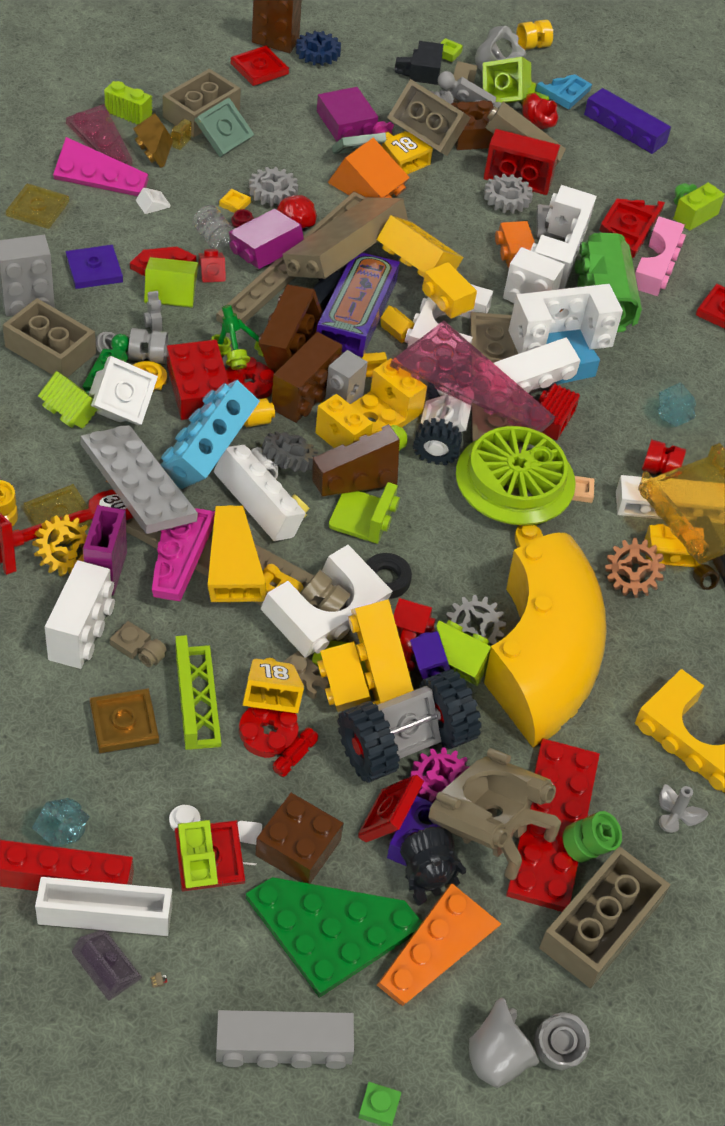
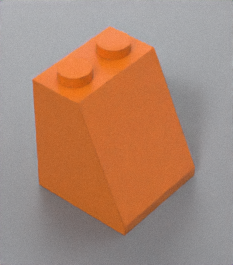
(370, 173)

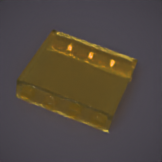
(692, 503)

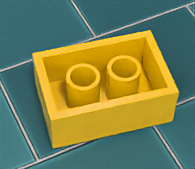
(415, 246)

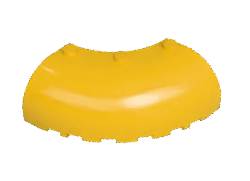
(558, 646)

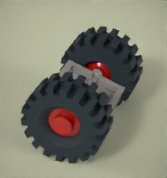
(386, 732)

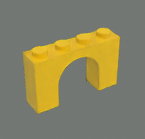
(663, 721)

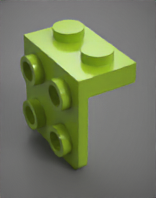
(365, 514)

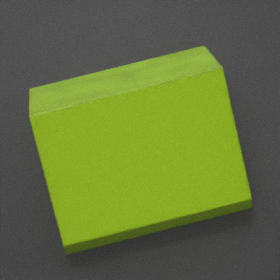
(173, 280)

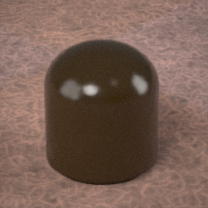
(702, 572)

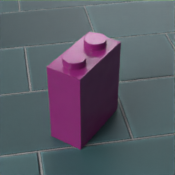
(346, 113)
(265, 238)
(107, 541)

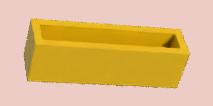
(381, 651)

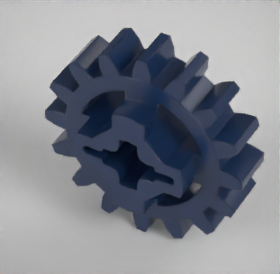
(318, 48)

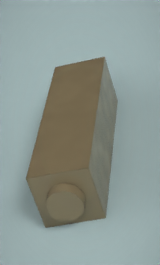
(509, 120)

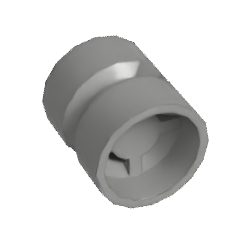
(156, 348)

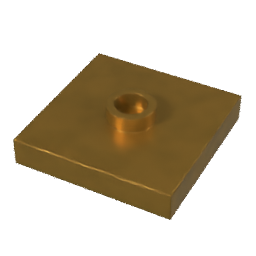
(124, 720)

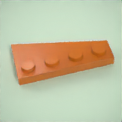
(440, 941)

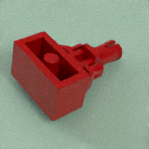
(412, 621)

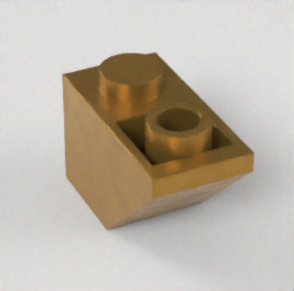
(155, 139)

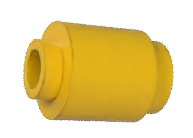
(261, 414)

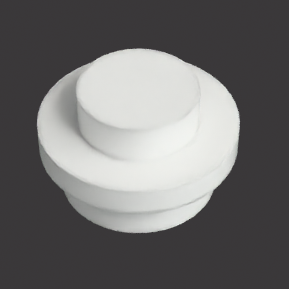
(183, 814)

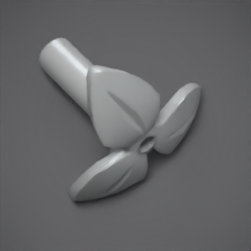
(677, 806)

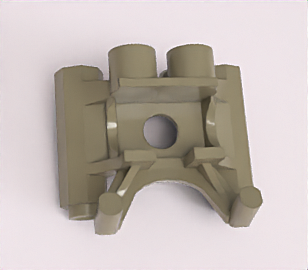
(489, 784)

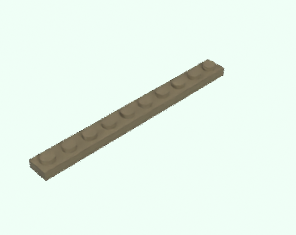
(275, 277)

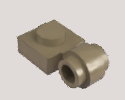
(133, 640)

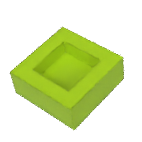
(451, 50)

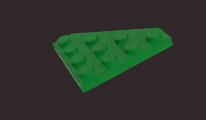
(330, 929)

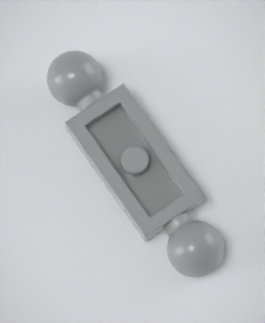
(464, 89)

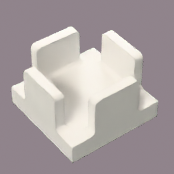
(122, 391)

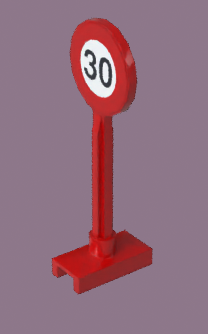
(11, 539)

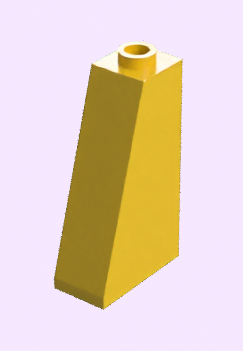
(234, 562)

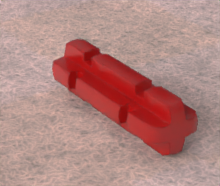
(295, 752)

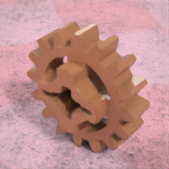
(645, 568)

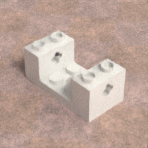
(569, 220)
(585, 308)

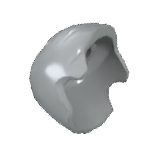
(562, 1041)

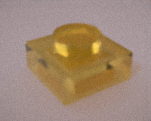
(181, 134)

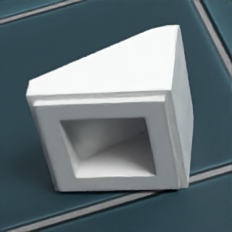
(152, 200)

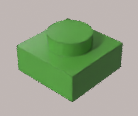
(379, 1104)

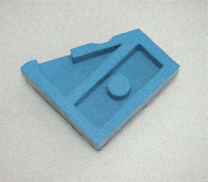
(565, 90)

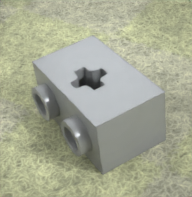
(347, 377)

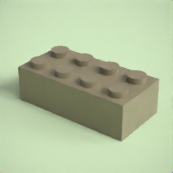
(604, 917)

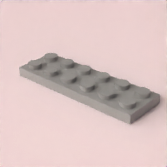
(138, 479)

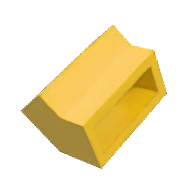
(396, 323)

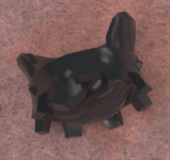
(430, 862)

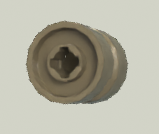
(323, 594)

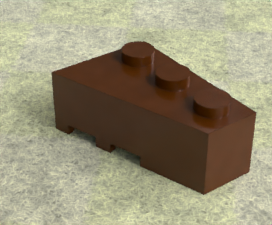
(360, 465)

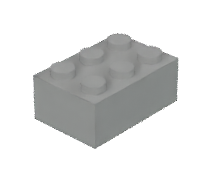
(25, 273)

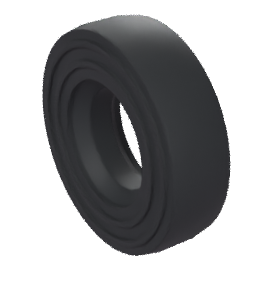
(396, 564)

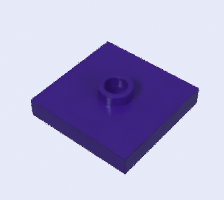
(94, 266)

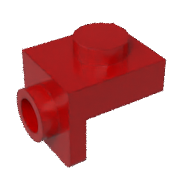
(212, 266)

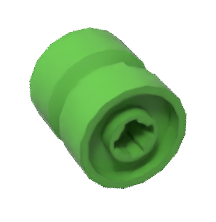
(592, 836)

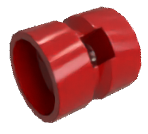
(663, 459)

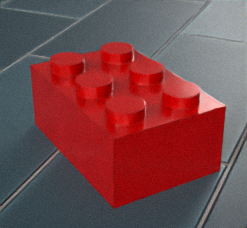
(523, 158)
(194, 372)

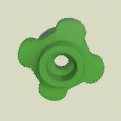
(682, 189)

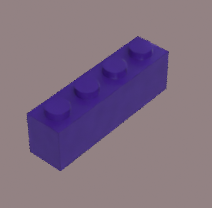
(627, 120)

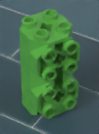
(608, 260)

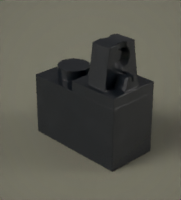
(423, 65)

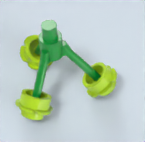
(238, 357)

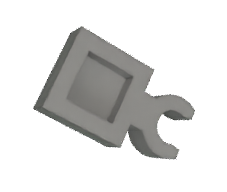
(153, 316)

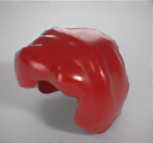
(540, 111)
(299, 209)

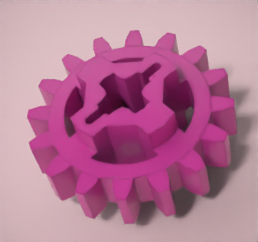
(443, 771)

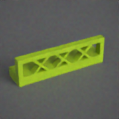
(187, 691)

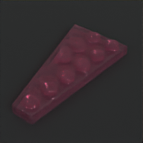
(468, 375)

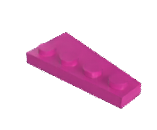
(94, 169)
(179, 555)

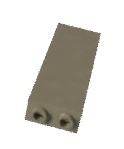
(342, 238)

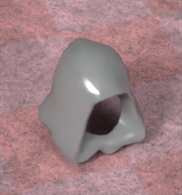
(489, 50)
(500, 1048)

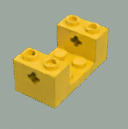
(392, 400)

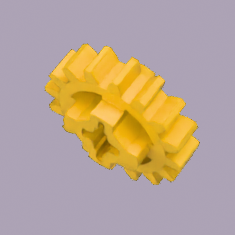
(60, 534)

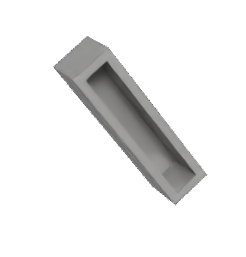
(285, 1038)

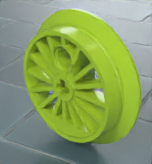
(486, 472)

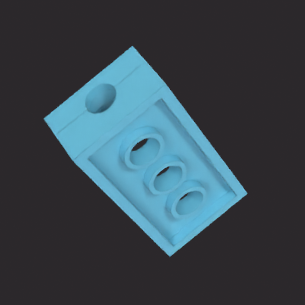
(208, 433)

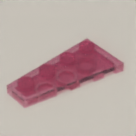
(99, 133)

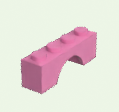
(665, 241)

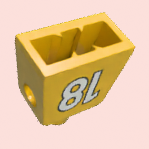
(408, 151)
(273, 686)

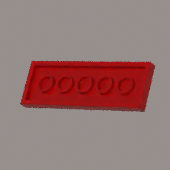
(546, 868)

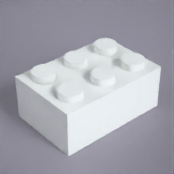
(79, 615)

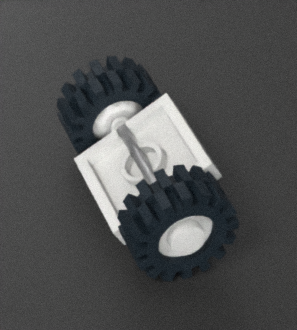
(440, 427)

